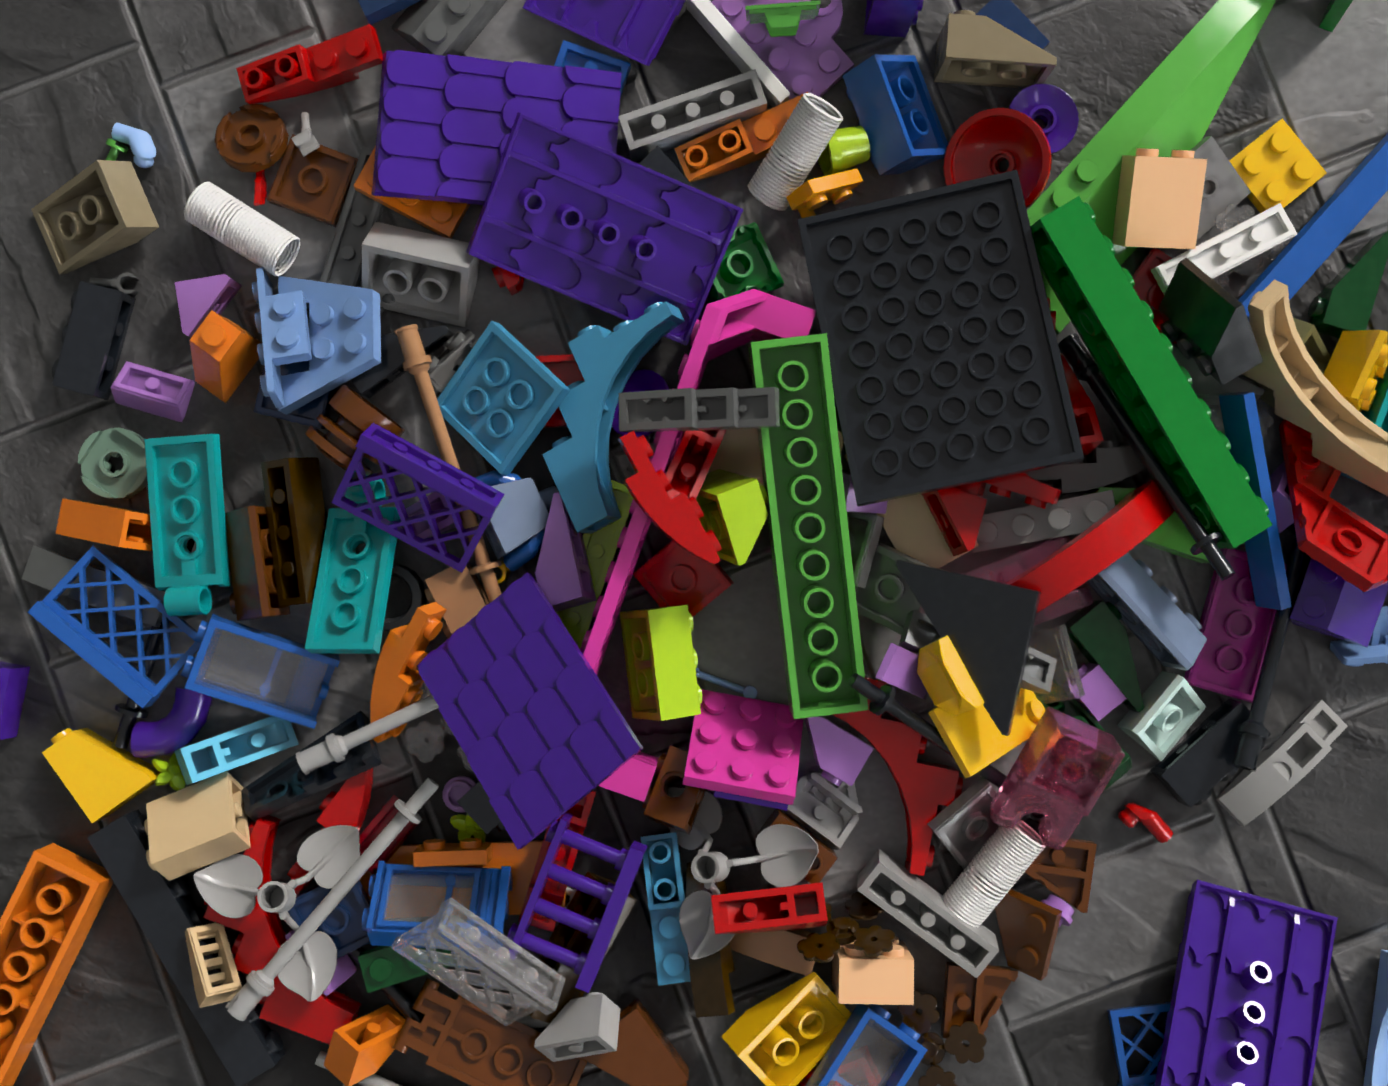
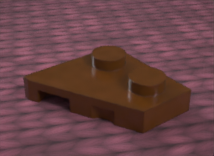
(1067, 871)
(1027, 932)
(972, 997)

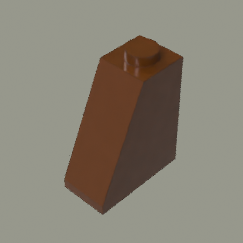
(642, 1052)

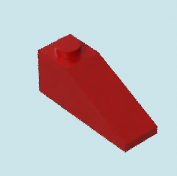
(692, 461)
(770, 909)

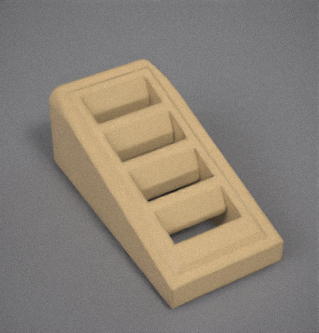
(205, 993)

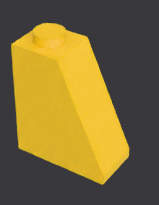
(98, 772)

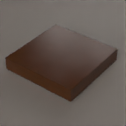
(313, 183)

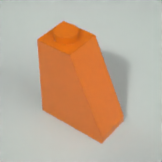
(222, 355)
(105, 524)

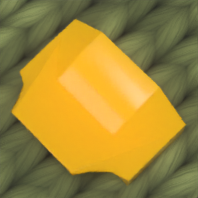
(947, 678)

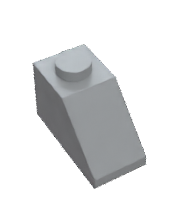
(581, 1029)

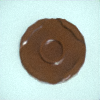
(251, 138)

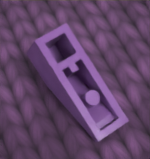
(563, 561)
(900, 670)

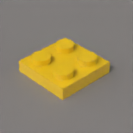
(1276, 167)

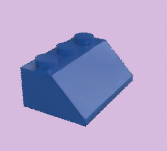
(896, 113)

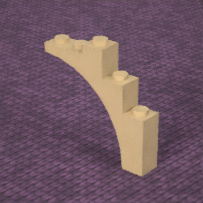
(1307, 398)

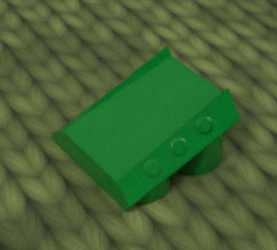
(745, 266)

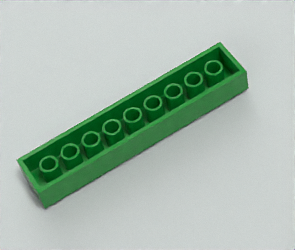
(1145, 373)

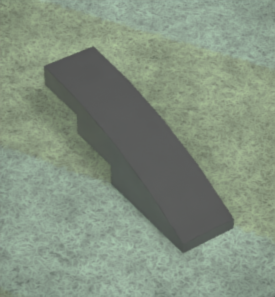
(699, 409)
(48, 567)
(1038, 668)

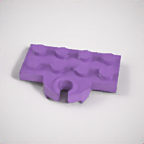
(800, 62)

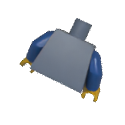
(519, 520)

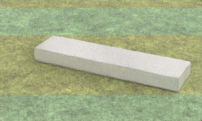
(737, 49)
(1233, 246)

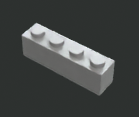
(691, 114)
(925, 913)

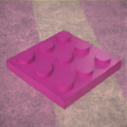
(744, 748)

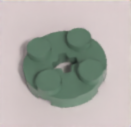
(96, 468)

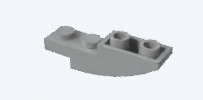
(1283, 763)

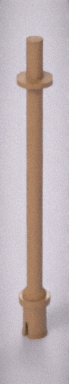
(418, 365)

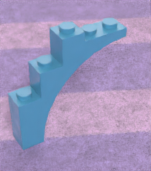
(606, 362)

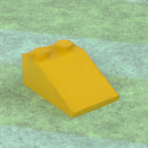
(975, 737)
(788, 1031)

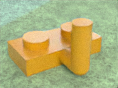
(820, 190)

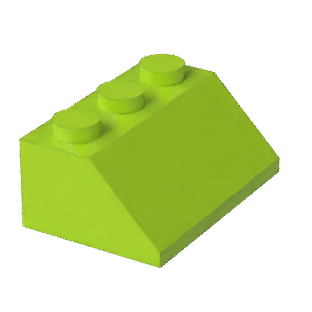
(733, 511)
(661, 663)

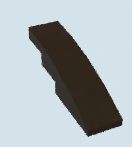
(710, 974)

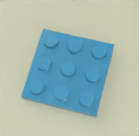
(501, 398)

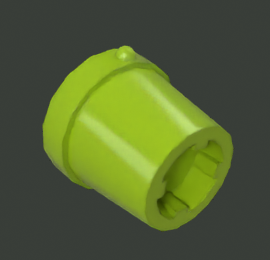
(845, 150)

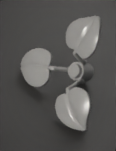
(784, 859)
(232, 890)

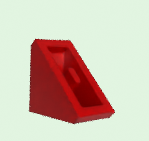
(957, 517)

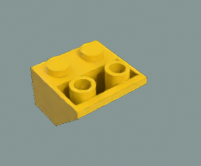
(1356, 365)

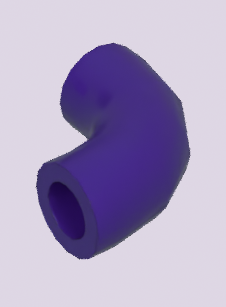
(174, 730)

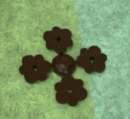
(846, 930)
(934, 1043)

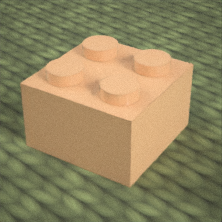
(874, 980)

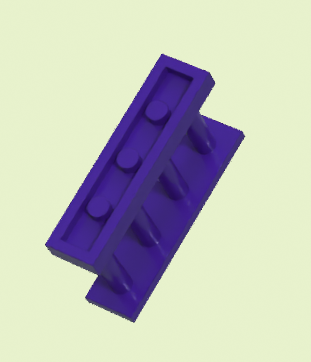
(611, 895)

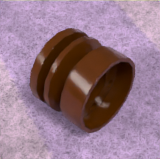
(343, 434)

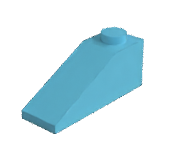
(235, 748)

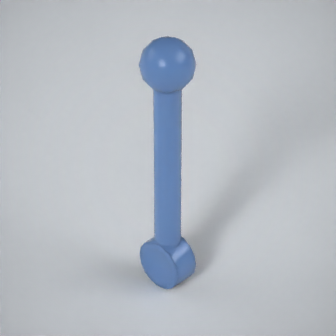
(748, 691)

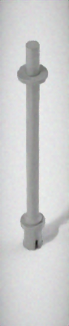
(337, 746)
(261, 982)

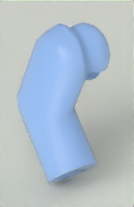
(139, 141)

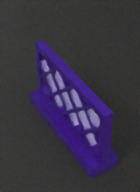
(425, 470)

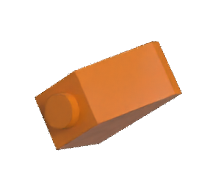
(363, 1045)

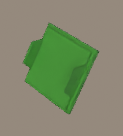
(782, 18)

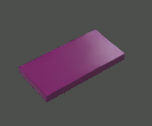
(1234, 633)

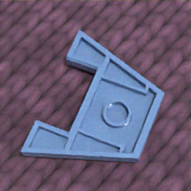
(342, 338)

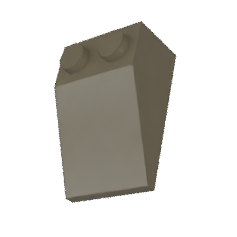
(985, 53)
(95, 215)

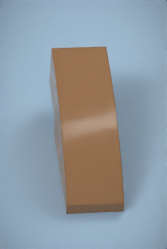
(774, 948)

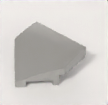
(826, 808)

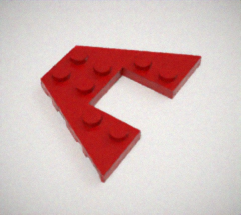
(1325, 526)

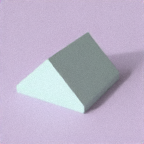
(1167, 714)

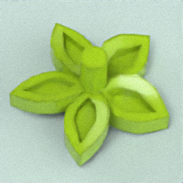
(170, 773)
(467, 827)

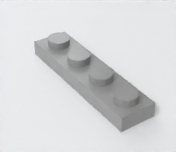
(1036, 524)

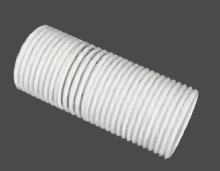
(798, 142)
(241, 228)
(1002, 864)

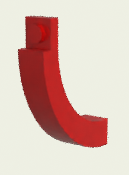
(1098, 545)

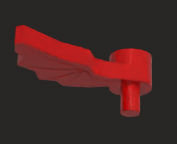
(260, 188)

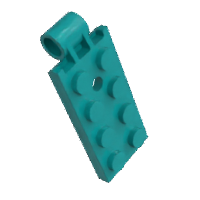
(187, 505)
(352, 586)

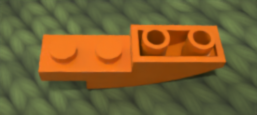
(734, 143)
(396, 673)

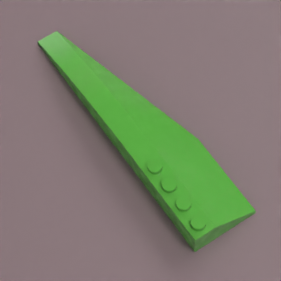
(1162, 114)

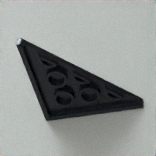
(987, 626)

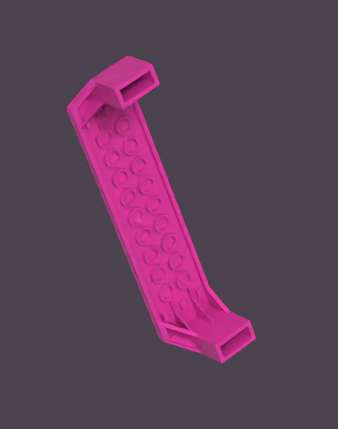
(723, 328)

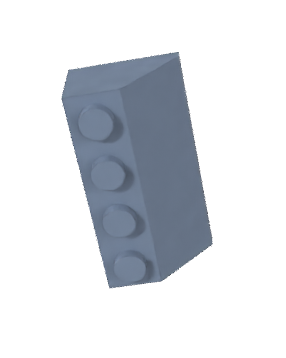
(1150, 612)

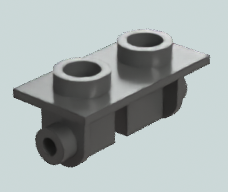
(442, 366)

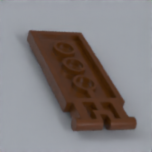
(479, 1048)

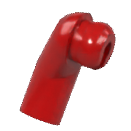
(1149, 818)

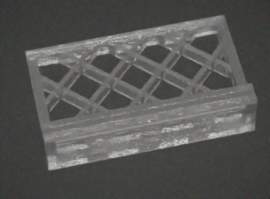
(484, 949)

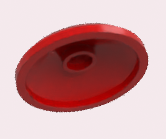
(996, 136)

